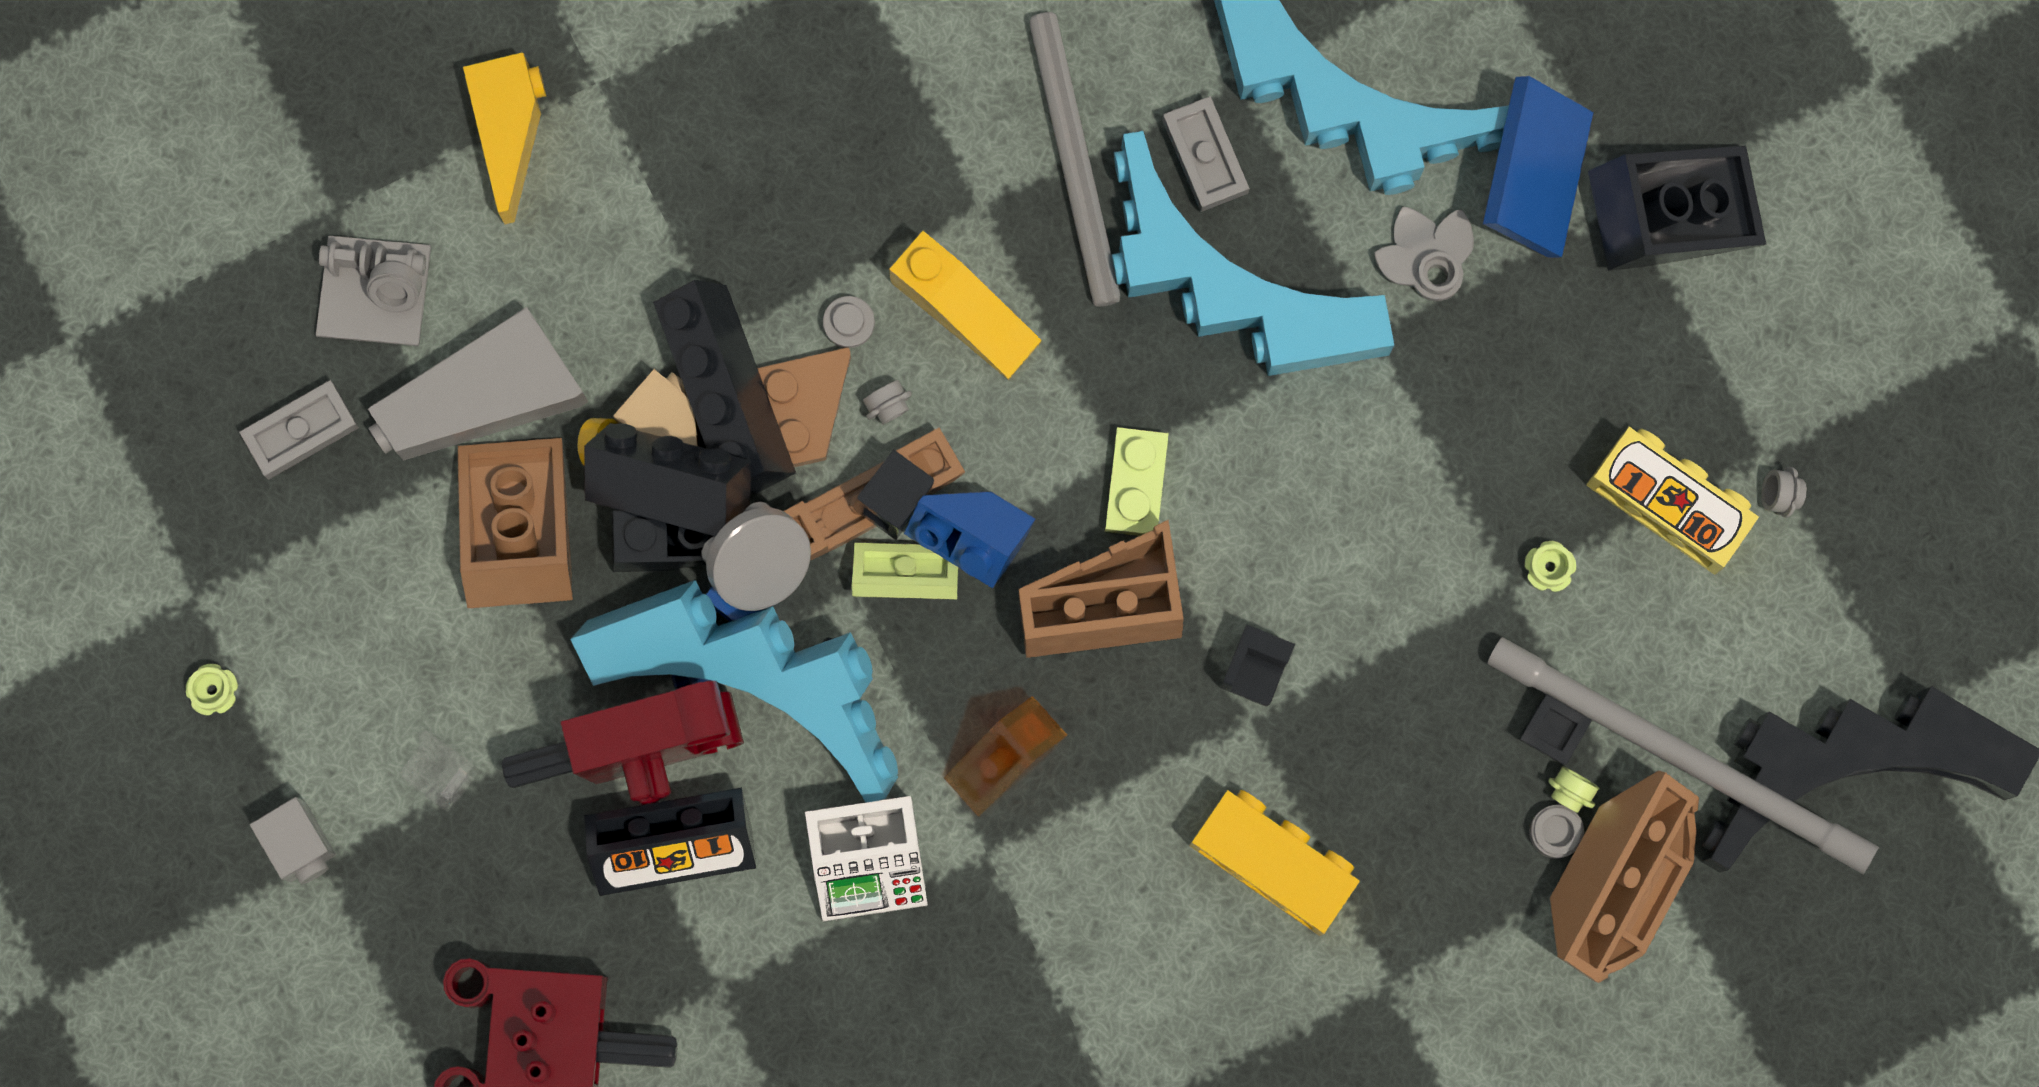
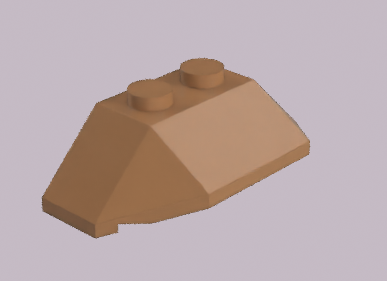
(1624, 876)

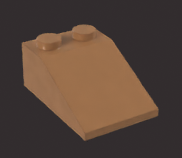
(514, 523)

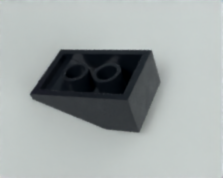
(1676, 206)

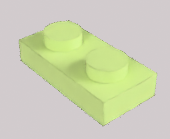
(1136, 481)
(902, 572)

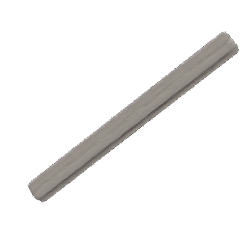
(1074, 159)

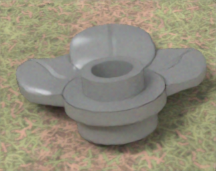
(1425, 246)

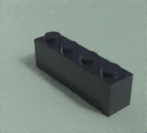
(723, 379)

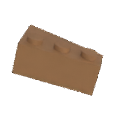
(1107, 600)

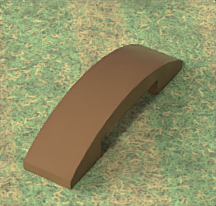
(831, 516)

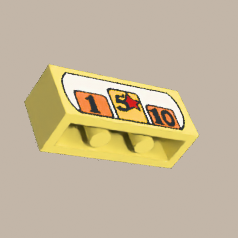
(1673, 499)

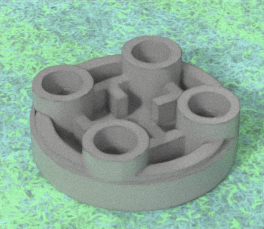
(757, 558)

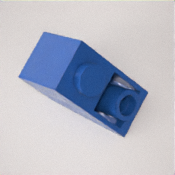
(971, 531)

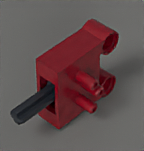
(635, 741)
(549, 1030)

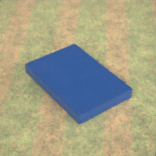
(1538, 167)

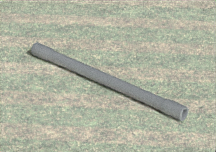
(1828, 836)

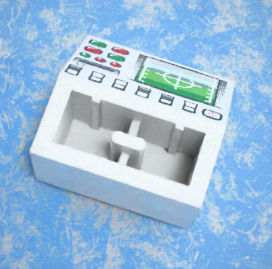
(866, 858)

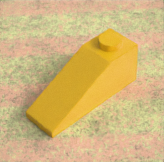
(507, 121)
(963, 304)

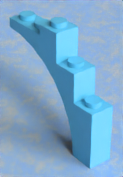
(1330, 105)
(1294, 326)
(754, 654)

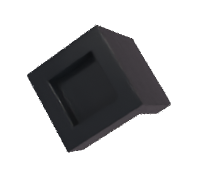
(893, 494)
(1257, 665)

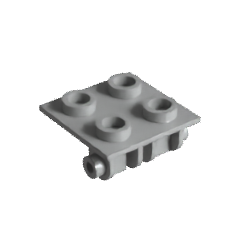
(344, 301)

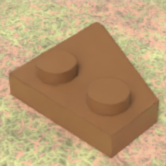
(807, 401)

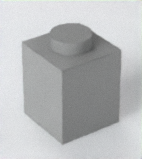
(294, 842)

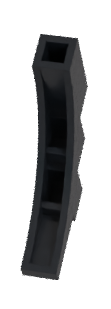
(1933, 738)

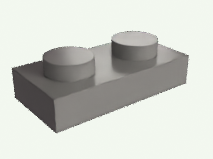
(1205, 154)
(299, 430)

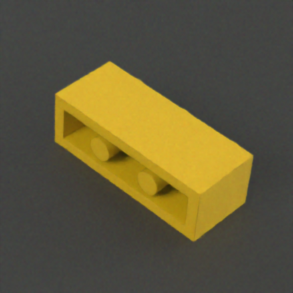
(1276, 861)

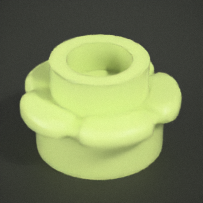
(1561, 558)
(198, 686)
(1573, 790)

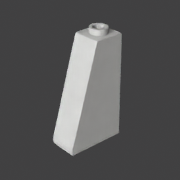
(478, 391)

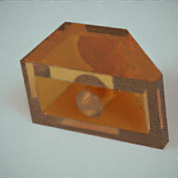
(1005, 755)

